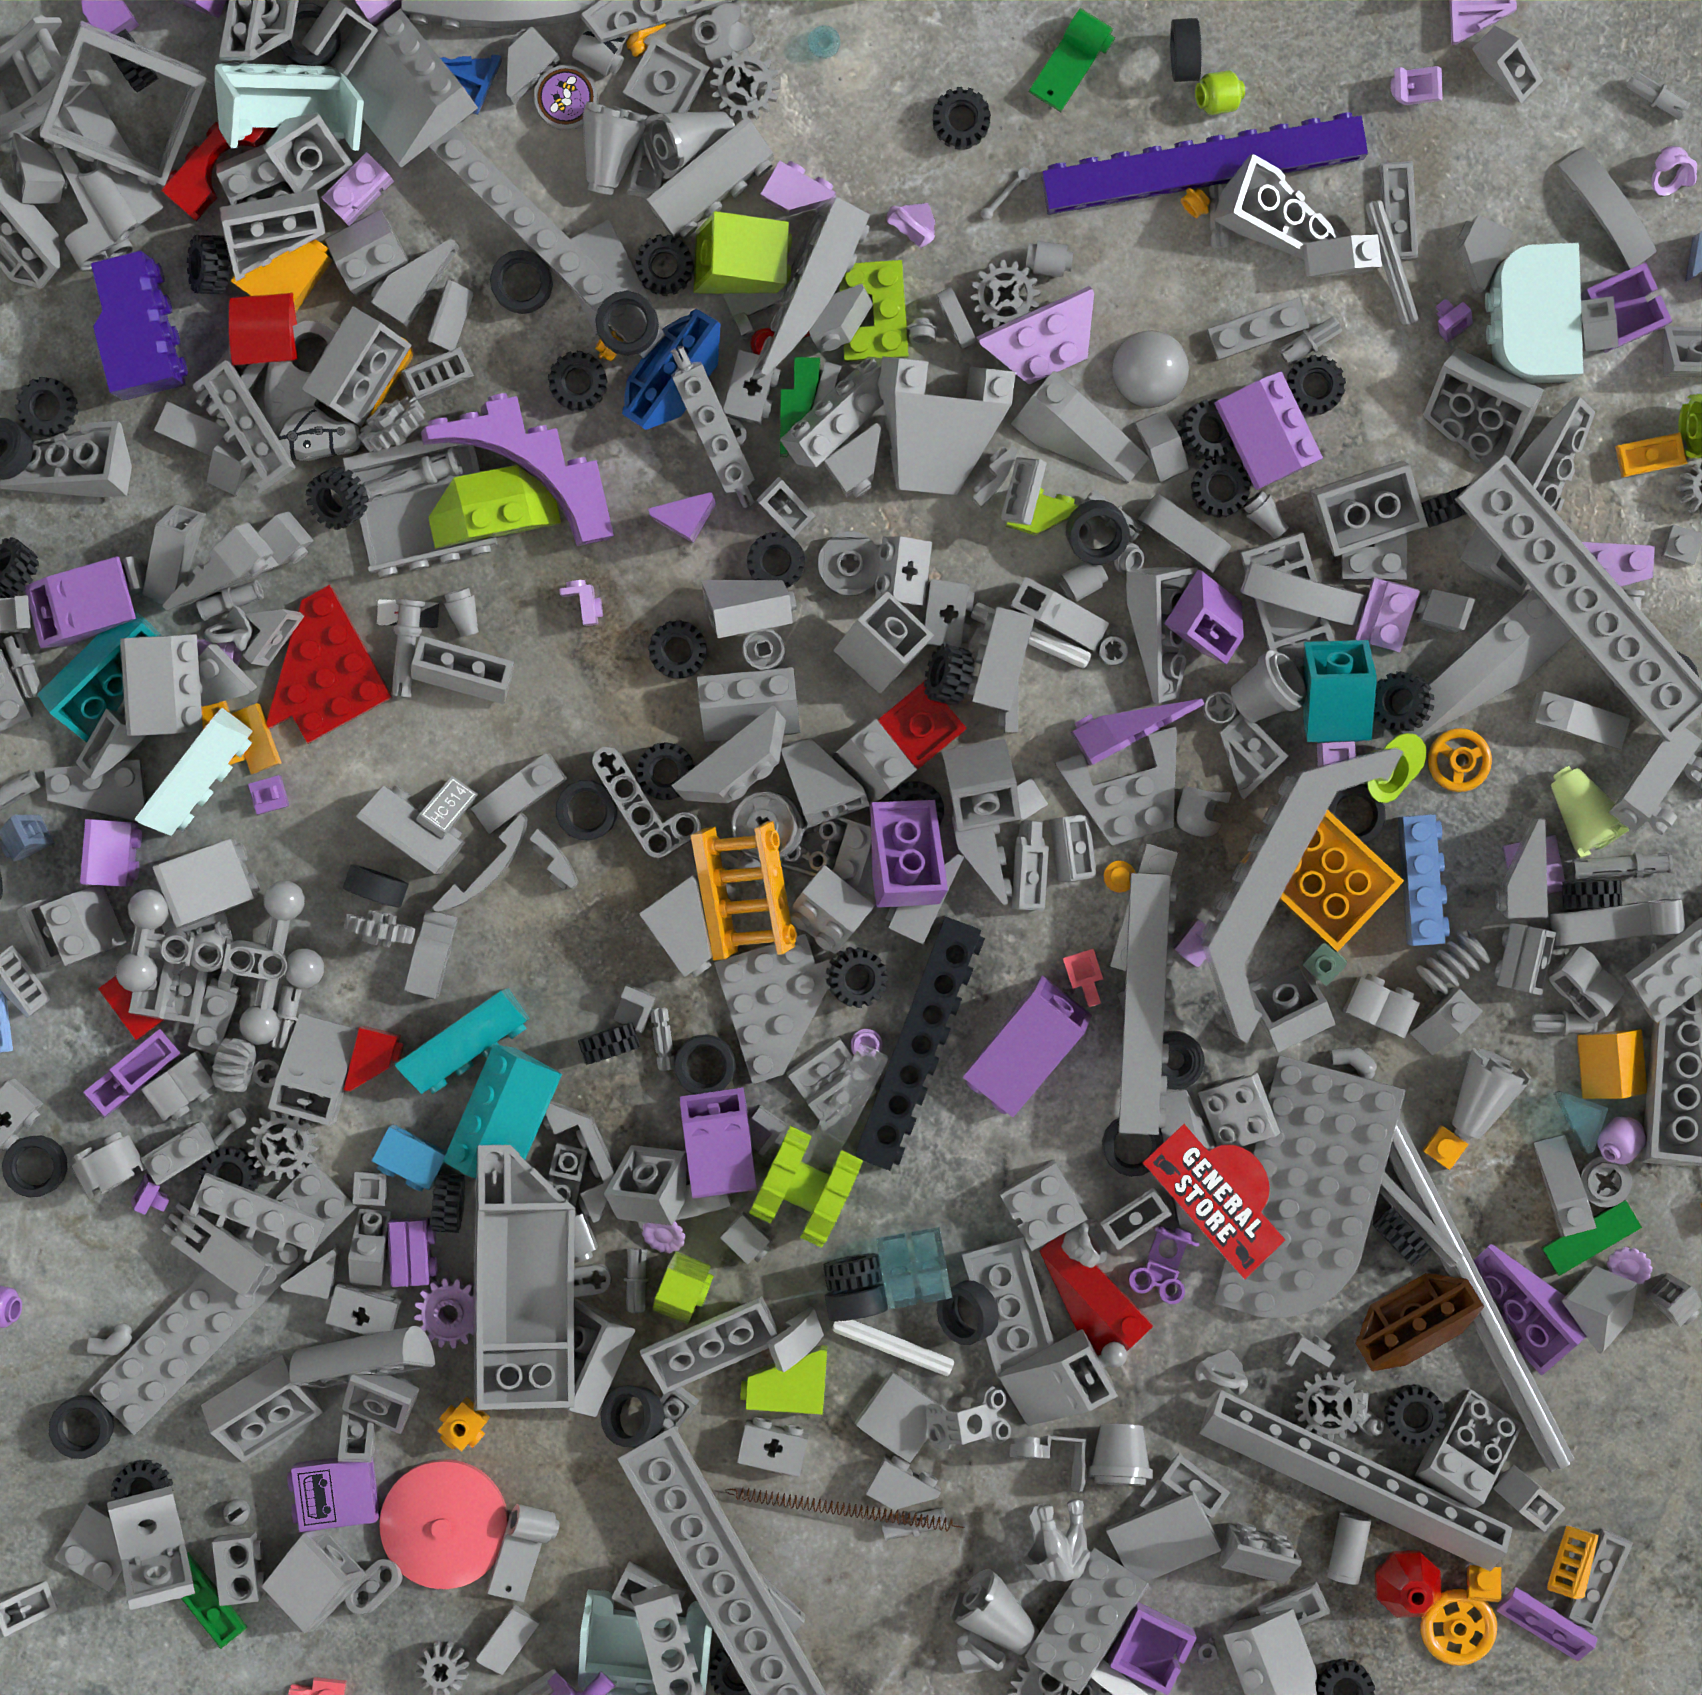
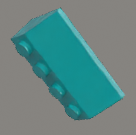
(92, 679)
(463, 1041)
(503, 1107)

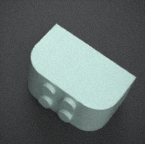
(1537, 314)

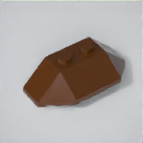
(1416, 1320)

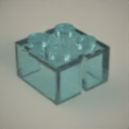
(917, 1279)

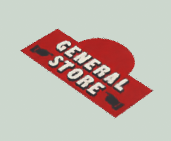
(1221, 1194)

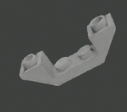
(561, 1118)

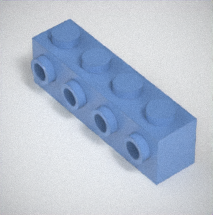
(1422, 883)

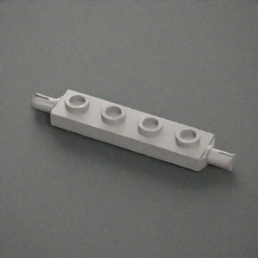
(712, 426)

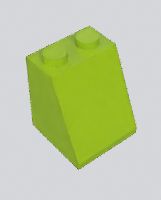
(741, 255)

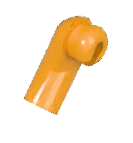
(636, 40)

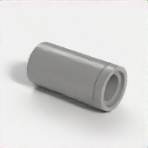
(1349, 1548)

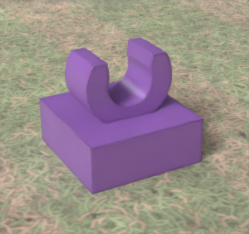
(1452, 319)
(268, 795)
(147, 1195)

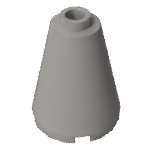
(681, 137)
(1486, 1092)
(994, 1613)

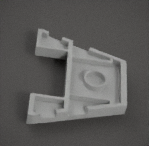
(1130, 804)

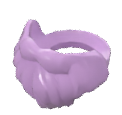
(1685, 175)
(914, 221)

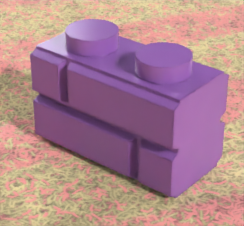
(411, 1252)

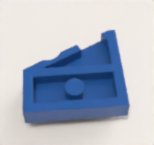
(474, 75)

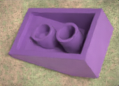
(907, 854)

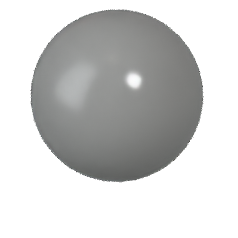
(1150, 369)

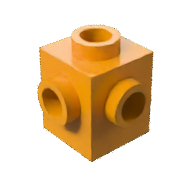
(472, 1420)

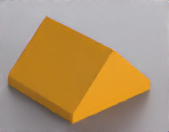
(1612, 1064)

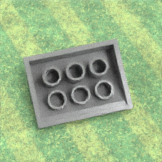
(407, 90)

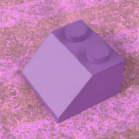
(110, 852)

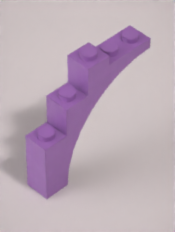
(502, 431)

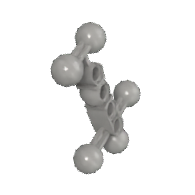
(258, 1023)

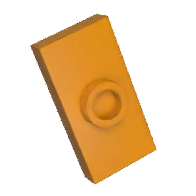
(1651, 455)

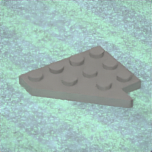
(772, 1002)

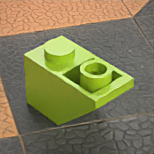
(1047, 514)

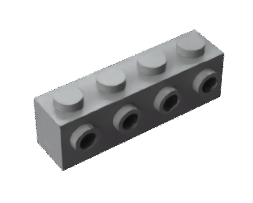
(836, 415)

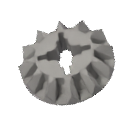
(1606, 1196)

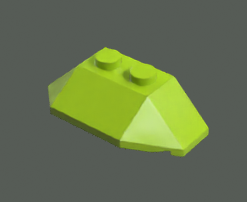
(491, 506)

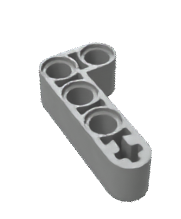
(640, 799)
(1619, 922)

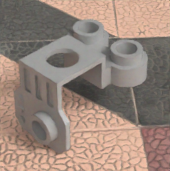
(951, 1427)
(1032, 1449)

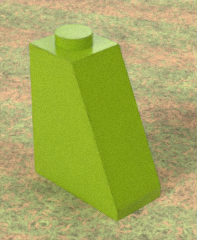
(792, 1391)

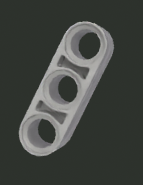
(1184, 533)

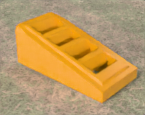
(1562, 1559)

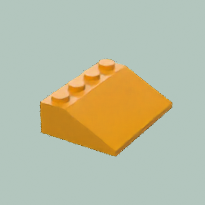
(1337, 883)

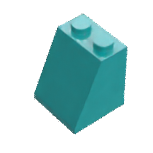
(1339, 691)

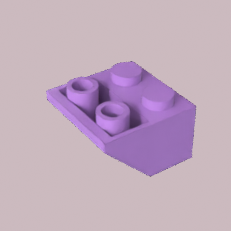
(1208, 618)

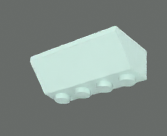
(194, 774)

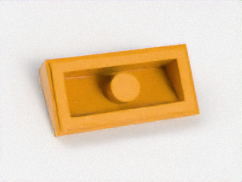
(262, 752)

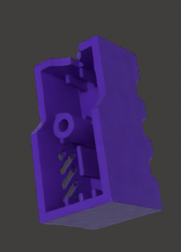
(135, 328)

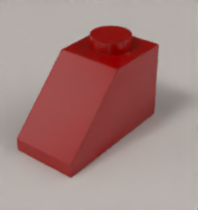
(372, 1055)

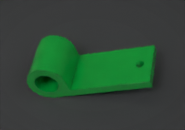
(1072, 59)

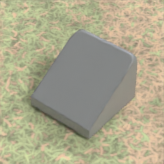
(1030, 798)

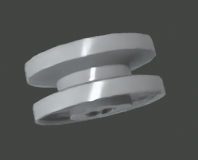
(774, 807)

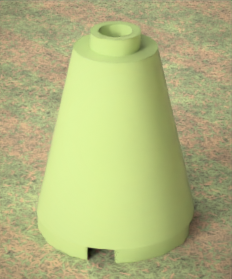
(1585, 811)

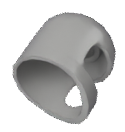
(1197, 811)

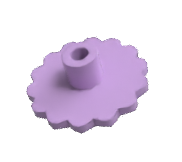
(663, 1237)
(1630, 1264)

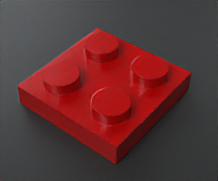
(921, 726)

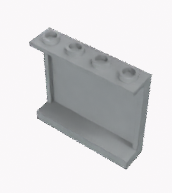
(398, 524)

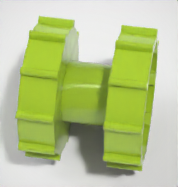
(806, 1187)

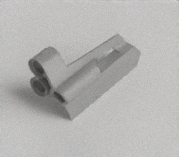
(110, 200)

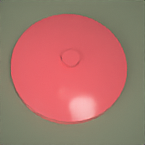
(443, 1523)

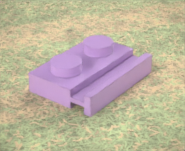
(1387, 614)

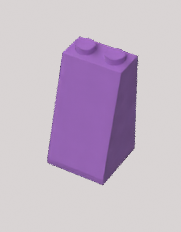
(1027, 1047)

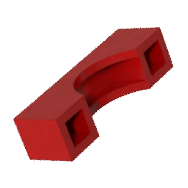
(192, 183)

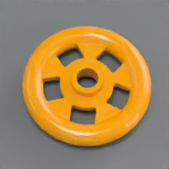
(1468, 1652)

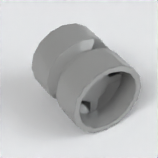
(764, 649)

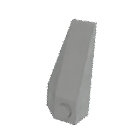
(79, 464)

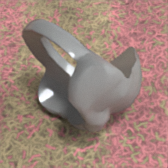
(234, 628)
(1078, 1244)
(1224, 1370)
(978, 1655)

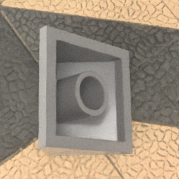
(307, 153)
(1682, 351)
(1601, 1305)

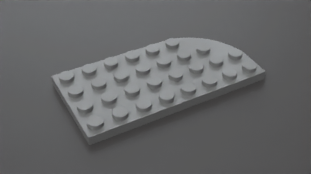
(1321, 1185)

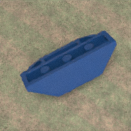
(650, 389)

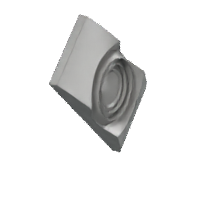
(1282, 627)

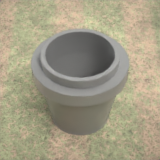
(1269, 688)
(1121, 1456)

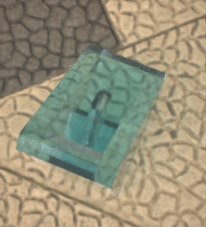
(1584, 1119)

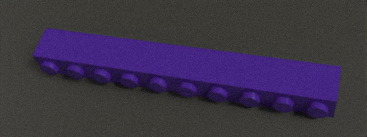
(1202, 164)

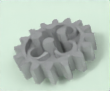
(379, 928)

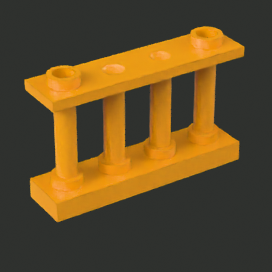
(714, 894)

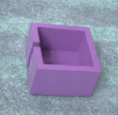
(1633, 313)
(1148, 1647)

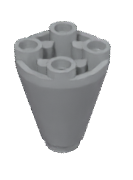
(609, 144)

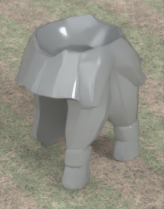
(1052, 1553)

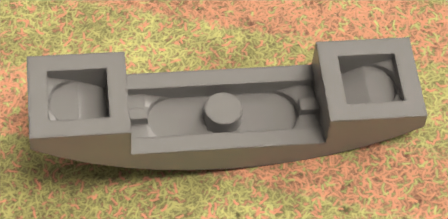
(1609, 207)
(1303, 594)
(512, 838)

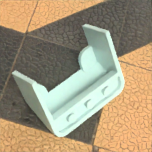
(271, 93)

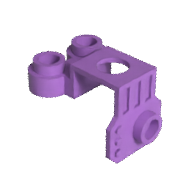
(1162, 1270)

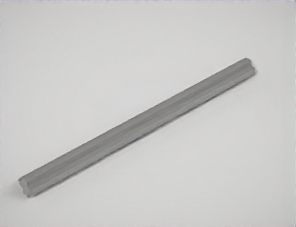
(1489, 1321)

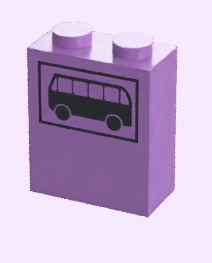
(333, 1494)

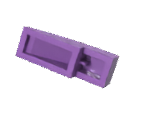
(131, 1074)

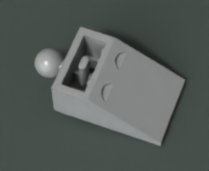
(1060, 1379)

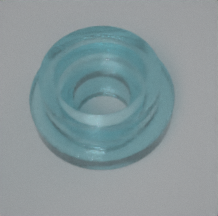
(824, 32)

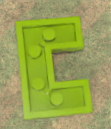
(889, 334)

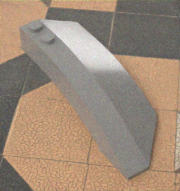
(521, 1287)

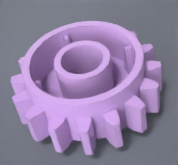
(432, 1311)

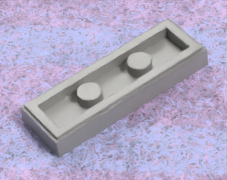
(1399, 204)
(1606, 1567)

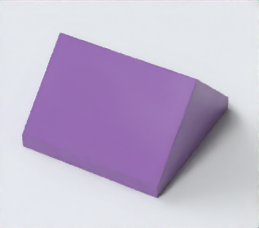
(686, 515)

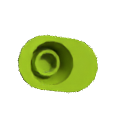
(1405, 771)

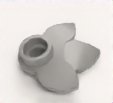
(727, 35)

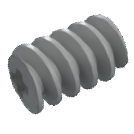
(1452, 963)

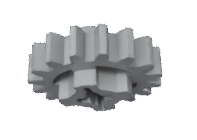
(731, 88)
(994, 285)
(391, 424)
(295, 1150)
(1340, 1416)

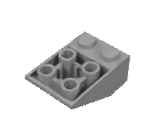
(251, 177)
(841, 847)
(314, 1070)
(1469, 1451)
(1258, 1553)

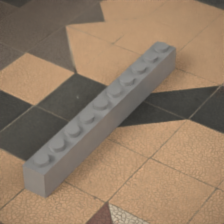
(538, 232)
(1356, 1480)

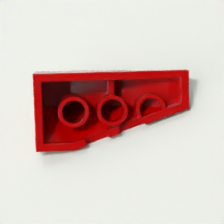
(1094, 1300)

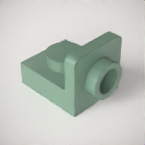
(1324, 963)

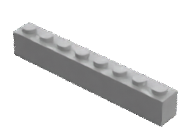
(1145, 1003)

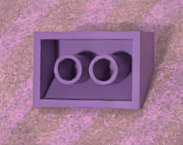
(1268, 430)

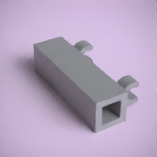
(1654, 779)

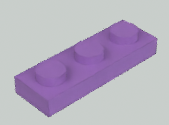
(1546, 1624)

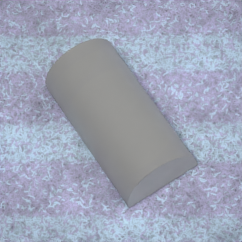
(371, 1354)

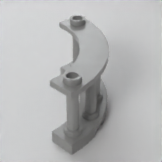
(32, 112)

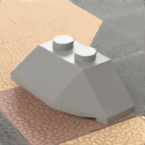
(256, 27)
(26, 240)
(736, 763)

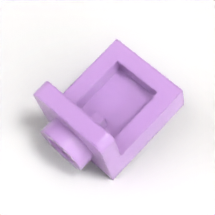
(1417, 85)
(590, 606)

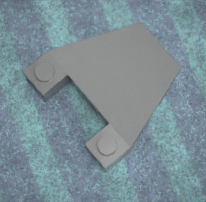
(939, 436)
(243, 556)

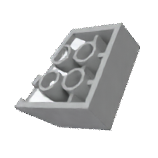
(1482, 407)

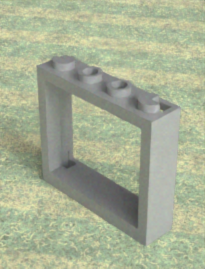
(116, 160)

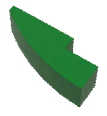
(800, 400)

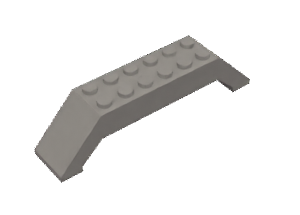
(1268, 871)

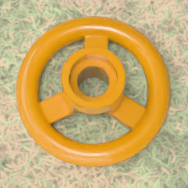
(1457, 783)

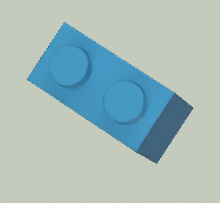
(410, 1158)

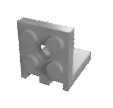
(151, 1549)

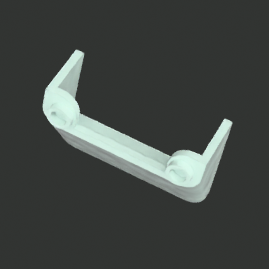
(615, 1646)

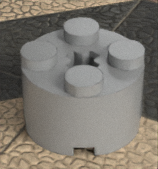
(107, 1166)

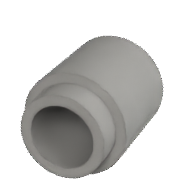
(1049, 258)
(1082, 580)

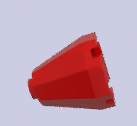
(1408, 1584)

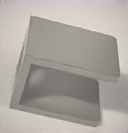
(354, 43)

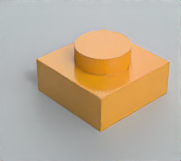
(1445, 1147)
(1483, 1584)

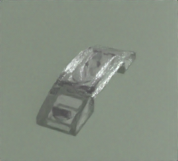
(846, 1104)

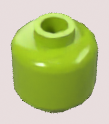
(1219, 92)

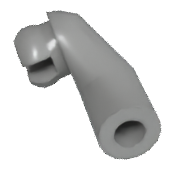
(113, 1344)

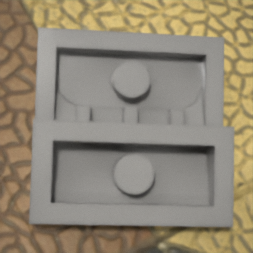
(174, 995)
(821, 1074)
(897, 1417)
(1181, 1478)

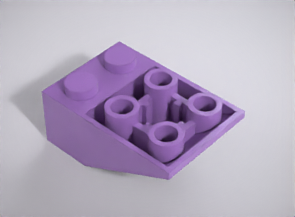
(79, 603)
(718, 1143)

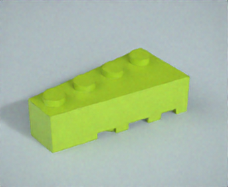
(683, 1287)

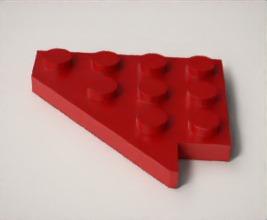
(325, 671)

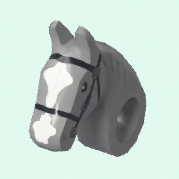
(294, 414)

